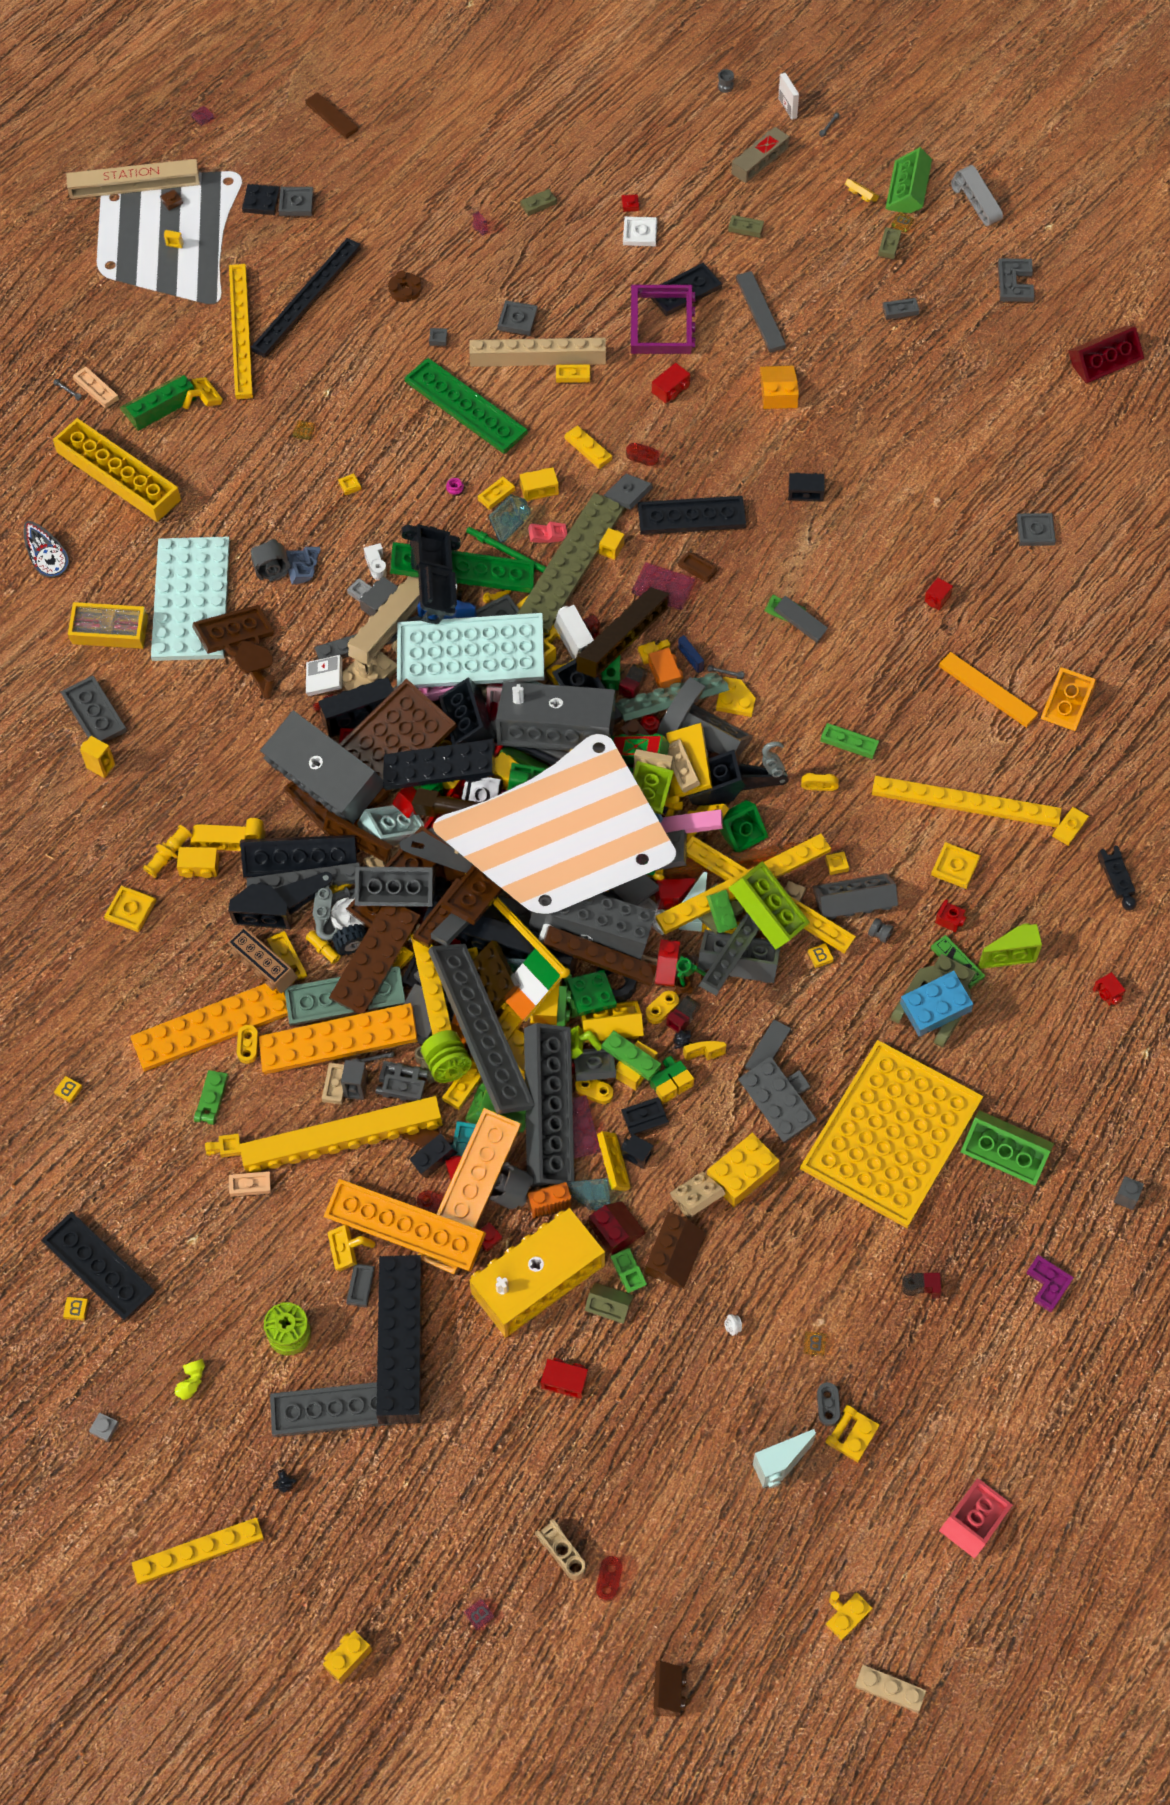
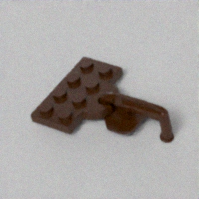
(239, 636)

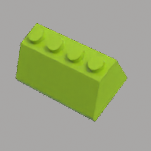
(769, 905)

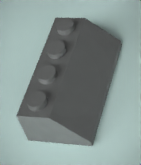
(718, 734)
(395, 886)
(855, 896)
(757, 962)

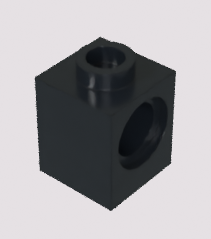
(637, 1151)

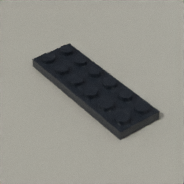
(691, 515)
(439, 764)
(293, 854)
(98, 1266)

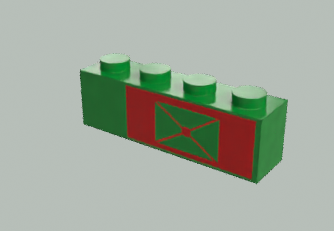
(628, 744)

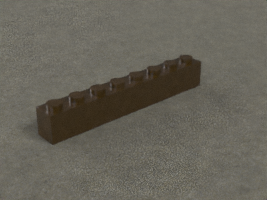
(622, 632)

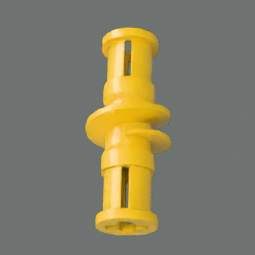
(167, 851)

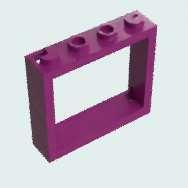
(662, 291)

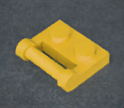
(859, 1436)

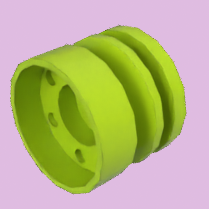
(446, 1056)
(292, 1338)

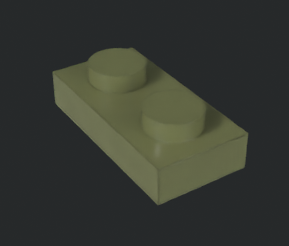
(538, 202)
(746, 226)
(889, 243)

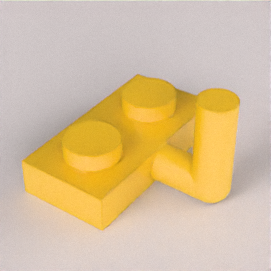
(205, 391)
(343, 1247)

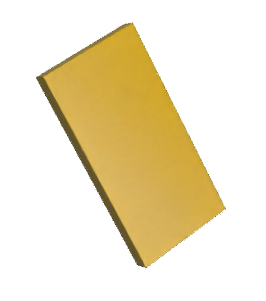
(695, 746)

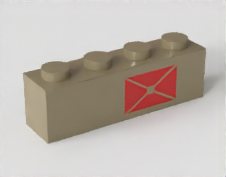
(760, 154)

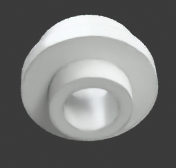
(733, 1324)

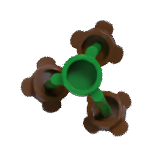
(686, 967)

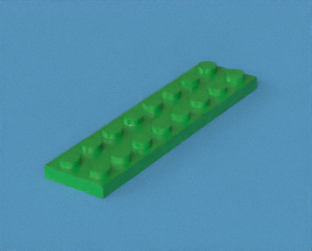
(466, 405)
(474, 569)

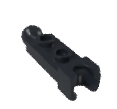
(1118, 877)

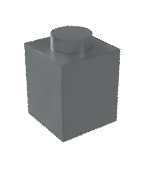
(1128, 1193)

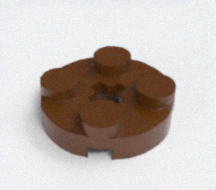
(404, 279)

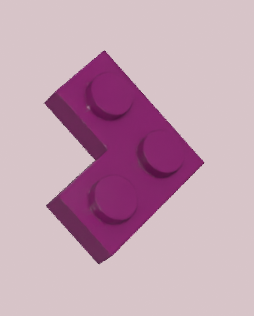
(1054, 1282)

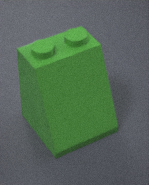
(482, 1100)

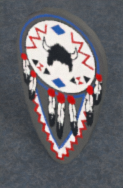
(45, 551)

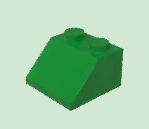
(743, 826)

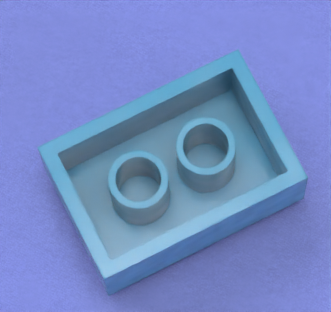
(936, 1003)

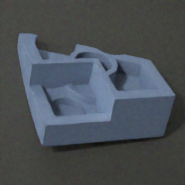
(302, 564)

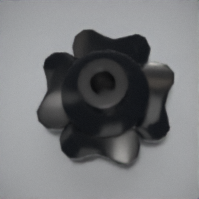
(682, 1039)
(284, 1481)

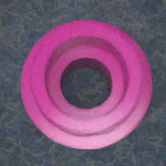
(454, 482)

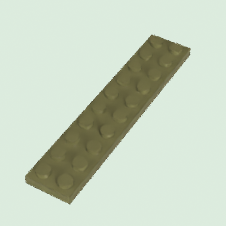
(572, 559)

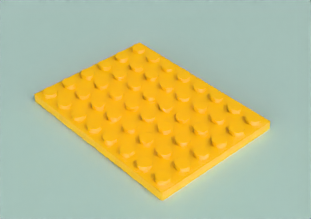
(891, 1133)

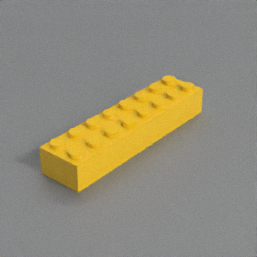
(117, 469)

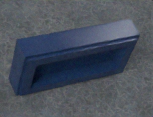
(691, 654)

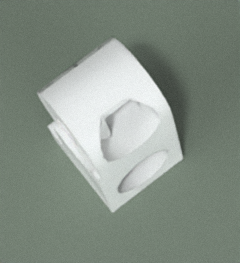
(373, 558)

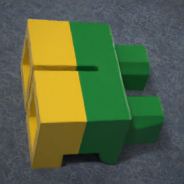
(672, 1080)

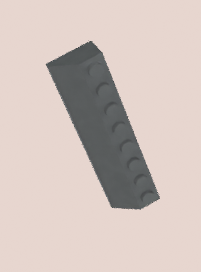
(551, 1119)

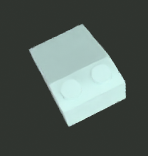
(389, 824)
(778, 1460)

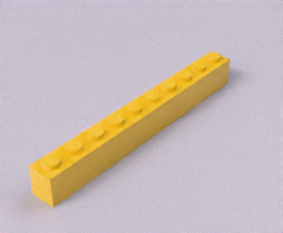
(340, 1135)

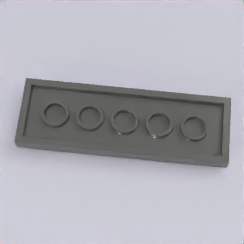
(324, 1409)

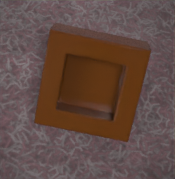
(171, 199)

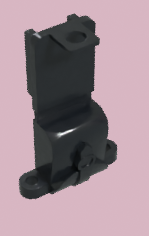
(433, 561)

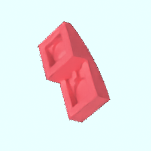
(546, 534)

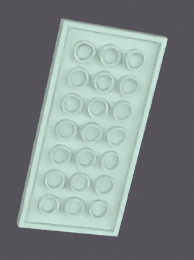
(188, 589)
(473, 647)

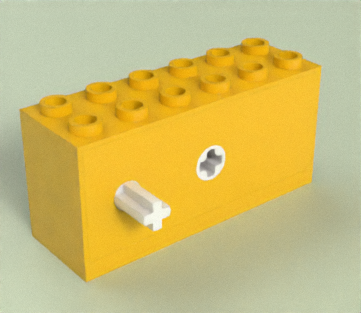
(537, 1272)

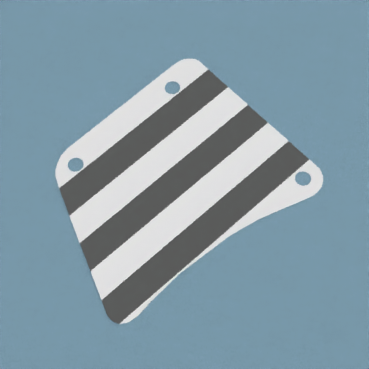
(134, 238)

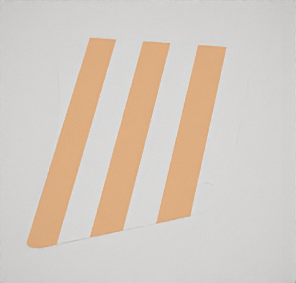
(563, 831)

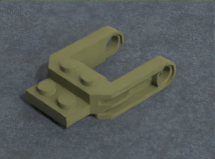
(925, 975)

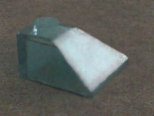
(509, 516)

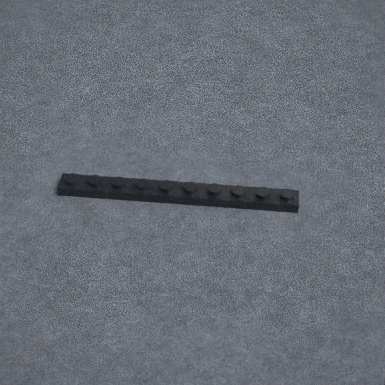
(305, 298)

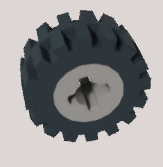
(348, 939)

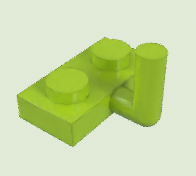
(578, 1038)

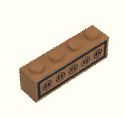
(262, 960)

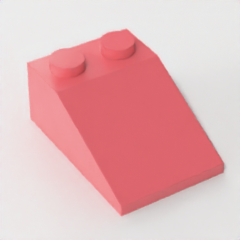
(976, 1518)

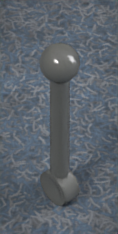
(822, 133)
(77, 395)
(740, 675)
(388, 1054)

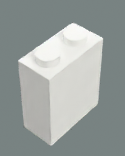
(572, 630)

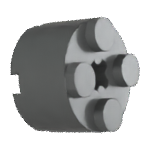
(270, 560)
(511, 1187)

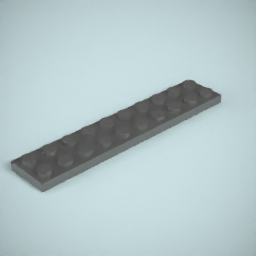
(481, 1029)

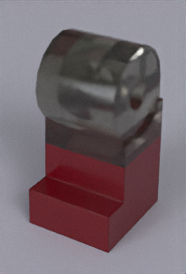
(633, 681)
(683, 1014)
(922, 1283)

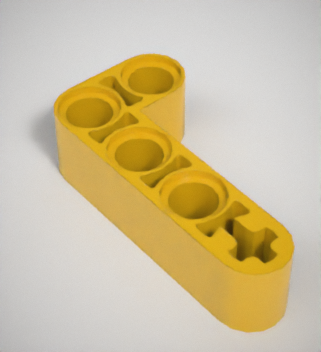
(226, 837)

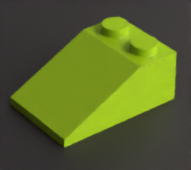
(654, 784)
(1014, 948)

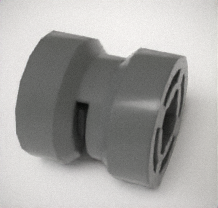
(725, 81)
(880, 930)

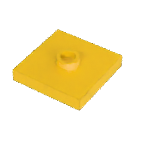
(955, 865)
(130, 908)

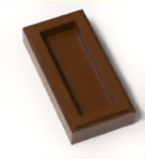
(697, 566)

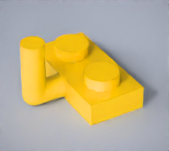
(848, 1615)

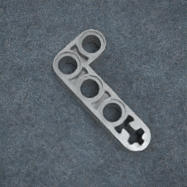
(978, 194)

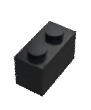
(806, 487)
(433, 1155)

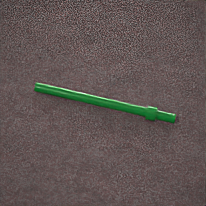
(484, 538)

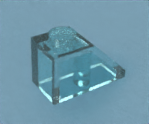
(590, 1193)

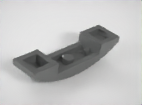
(681, 706)

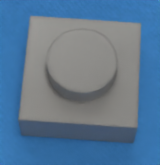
(358, 588)
(103, 1427)

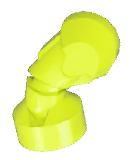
(188, 1387)

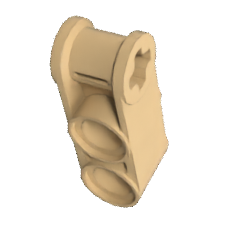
(552, 1539)

